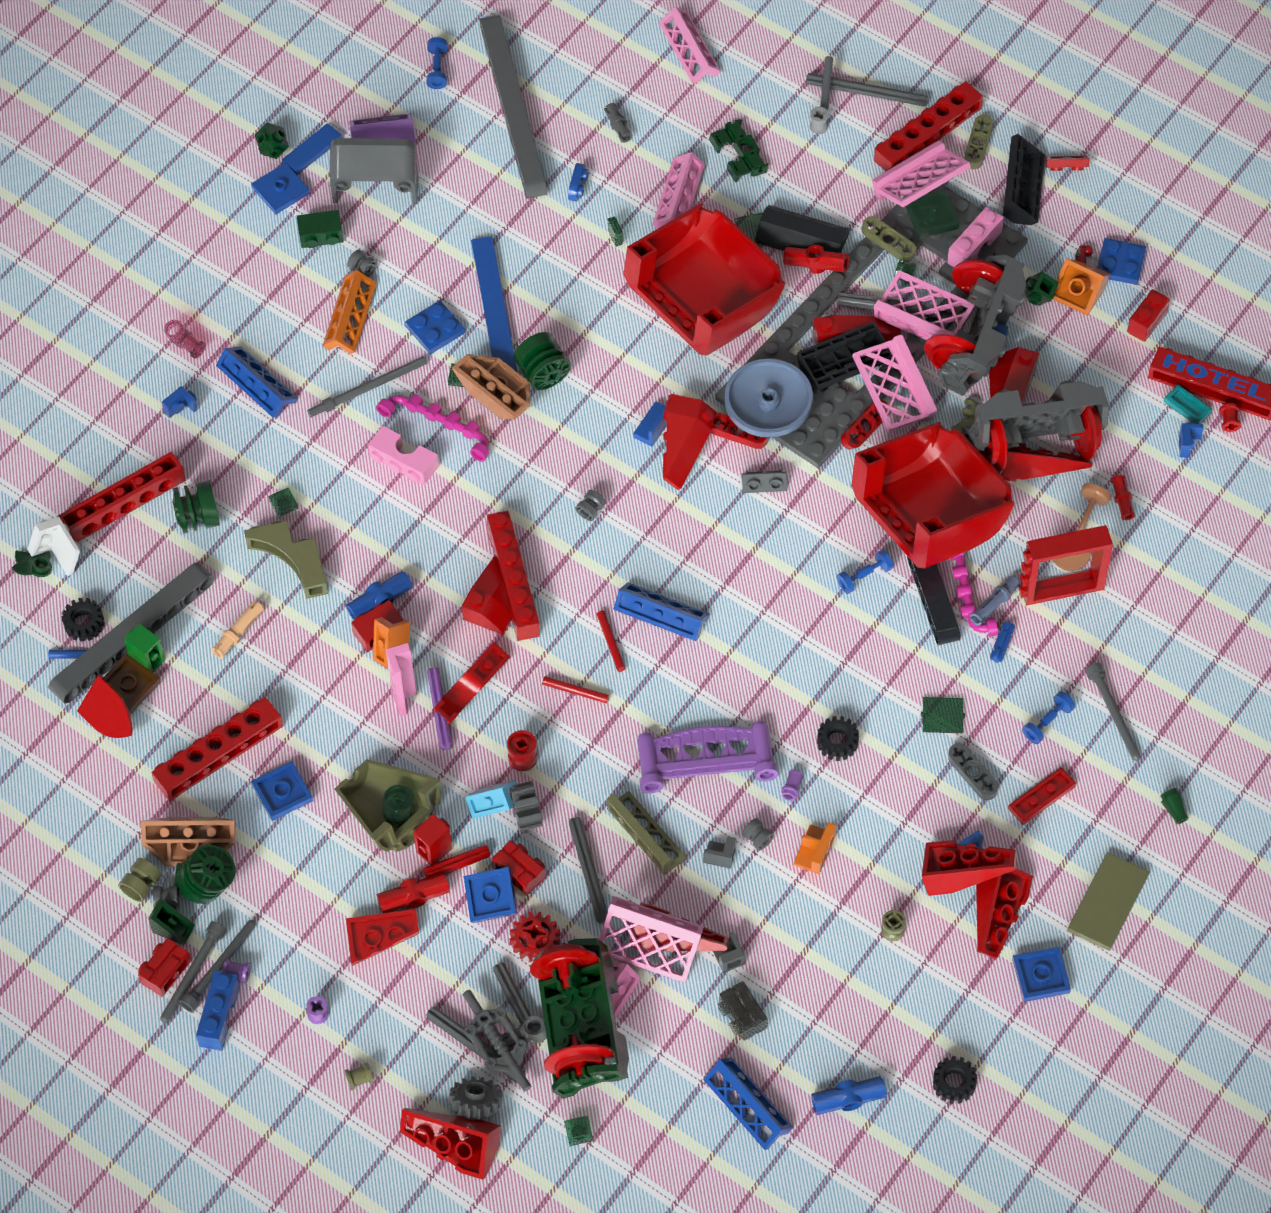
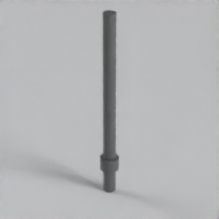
(329, 404)

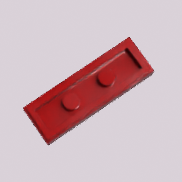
(1042, 796)

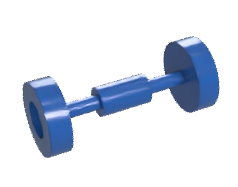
(437, 79)
(883, 561)
(1033, 732)

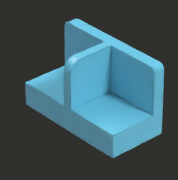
(490, 799)

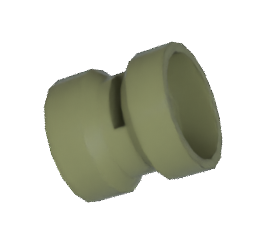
(893, 931)

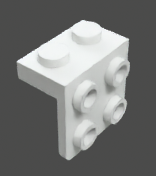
(56, 537)

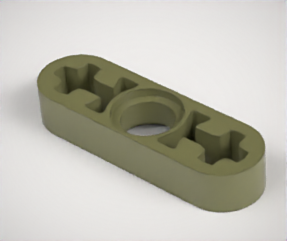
(977, 134)
(889, 247)

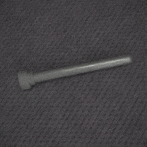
(1096, 673)
(214, 932)
(190, 1000)

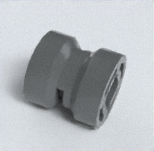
(360, 262)
(590, 505)
(757, 834)
(169, 895)

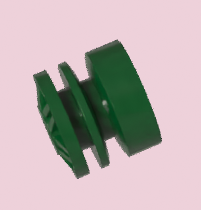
(542, 361)
(196, 507)
(205, 874)

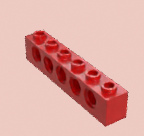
(929, 126)
(123, 497)
(213, 759)

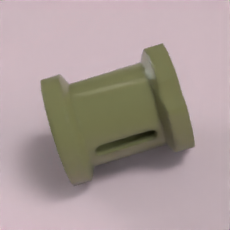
(359, 1076)

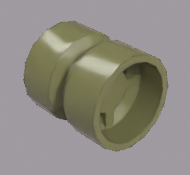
(142, 877)

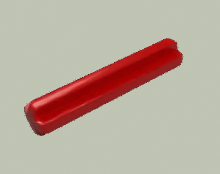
(458, 861)

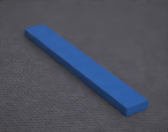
(493, 300)

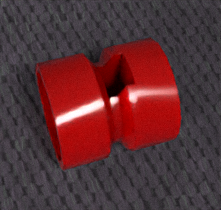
(522, 750)

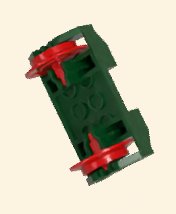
(580, 1015)

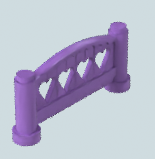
(657, 767)

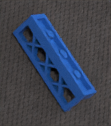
(255, 380)
(660, 611)
(753, 1096)

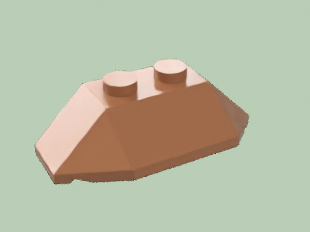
(494, 385)
(178, 837)

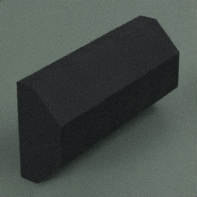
(1023, 182)
(784, 229)
(833, 360)

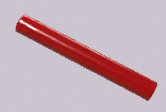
(611, 642)
(574, 689)

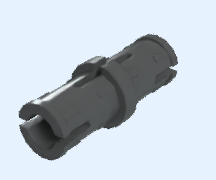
(618, 122)

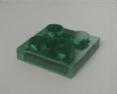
(932, 215)

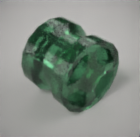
(906, 268)

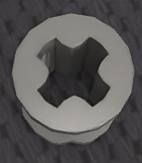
(819, 120)

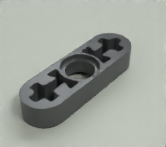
(973, 781)

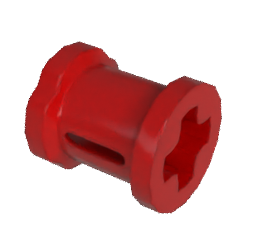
(1230, 417)

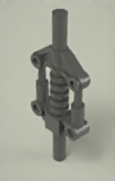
(485, 1022)

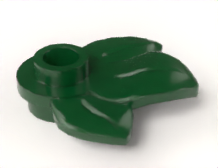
(32, 565)

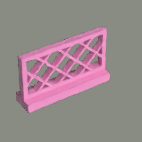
(908, 174)
(911, 322)
(913, 382)
(659, 923)

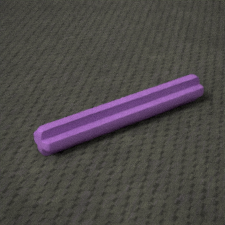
(436, 694)

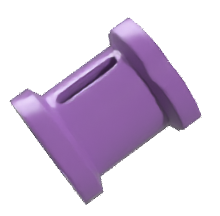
(241, 970)
(316, 1003)

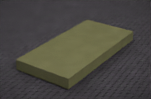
(1108, 901)

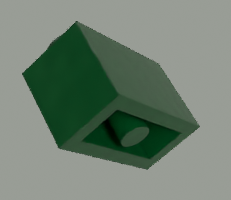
(319, 229)

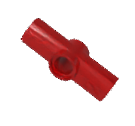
(816, 259)
(413, 893)

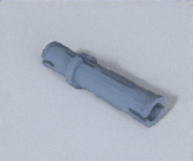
(1000, 595)

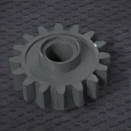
(475, 1098)

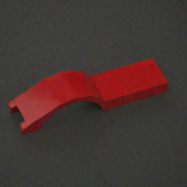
(471, 682)

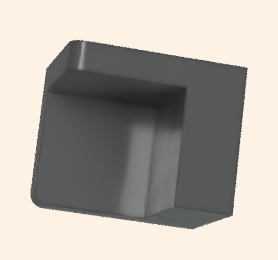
(719, 853)
(733, 957)

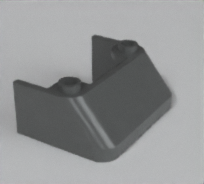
(373, 161)

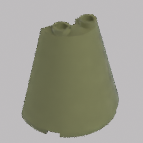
(365, 800)

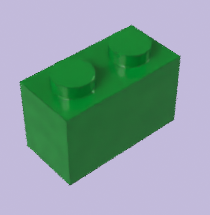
(145, 648)

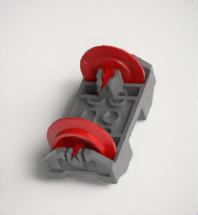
(997, 290)
(1073, 412)

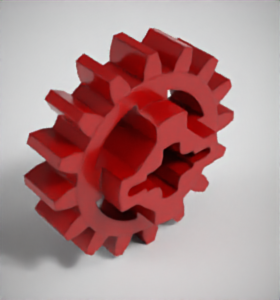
(533, 927)

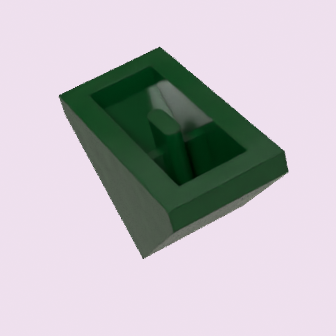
(170, 923)

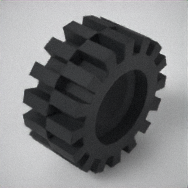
(78, 609)
(839, 726)
(954, 1066)

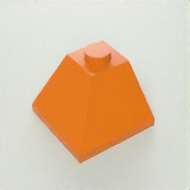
(1080, 285)

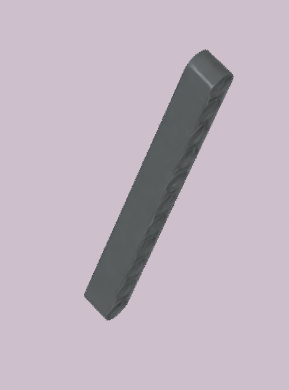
(513, 107)

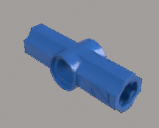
(380, 593)
(848, 1095)

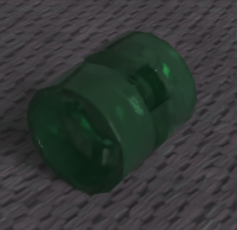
(397, 805)

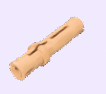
(232, 636)

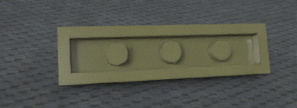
(641, 835)

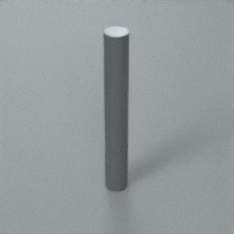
(826, 82)

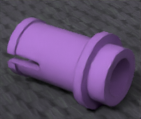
(790, 790)

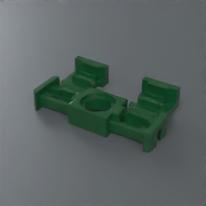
(748, 160)

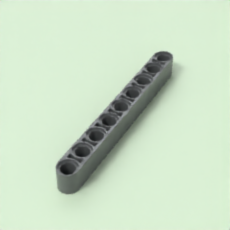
(112, 647)

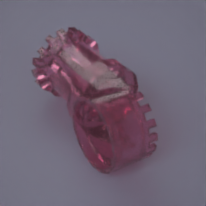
(184, 339)

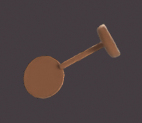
(1095, 495)

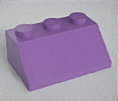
(384, 127)

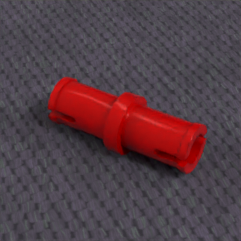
(1123, 497)

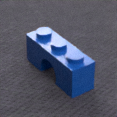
(214, 1018)

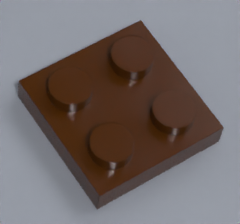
(132, 681)

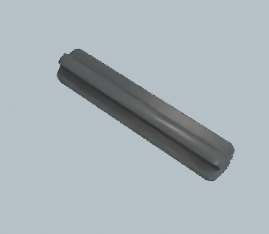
(511, 992)

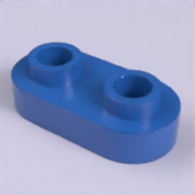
(576, 188)

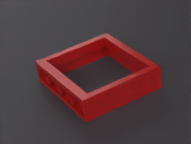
(1060, 546)

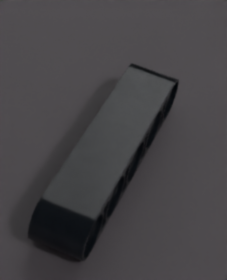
(936, 603)

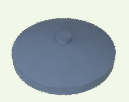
(768, 397)

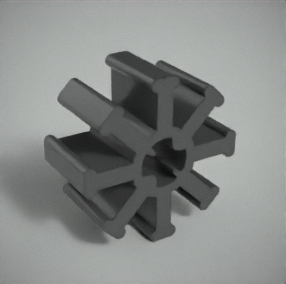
(526, 806)

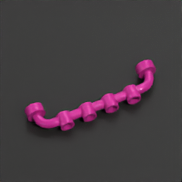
(432, 413)
(964, 592)

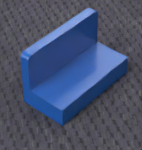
(651, 425)

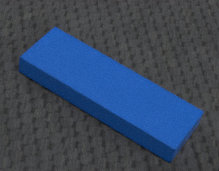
(311, 149)

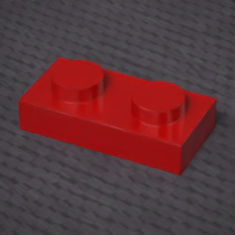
(1076, 162)

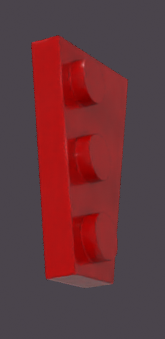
(379, 932)

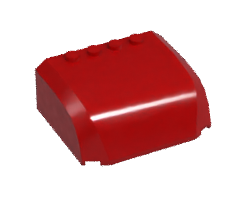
(704, 278)
(932, 493)

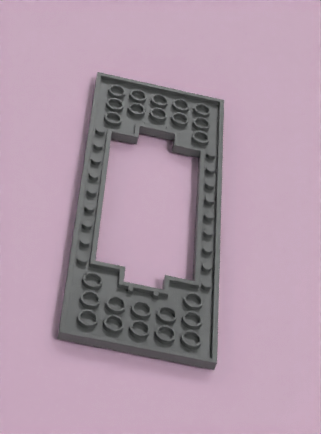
(836, 406)

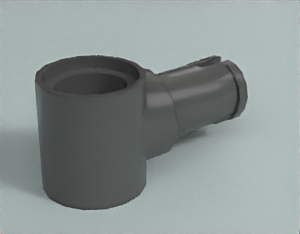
(524, 1031)

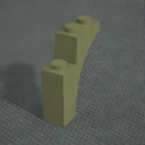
(300, 556)

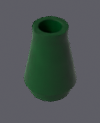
(1174, 804)

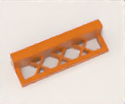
(346, 307)

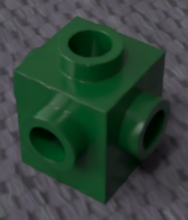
(271, 140)
(1040, 288)

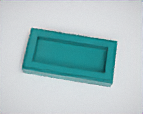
(1187, 405)

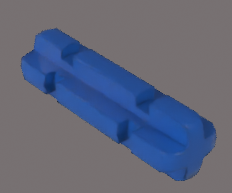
(1002, 642)

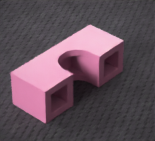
(982, 230)
(417, 465)

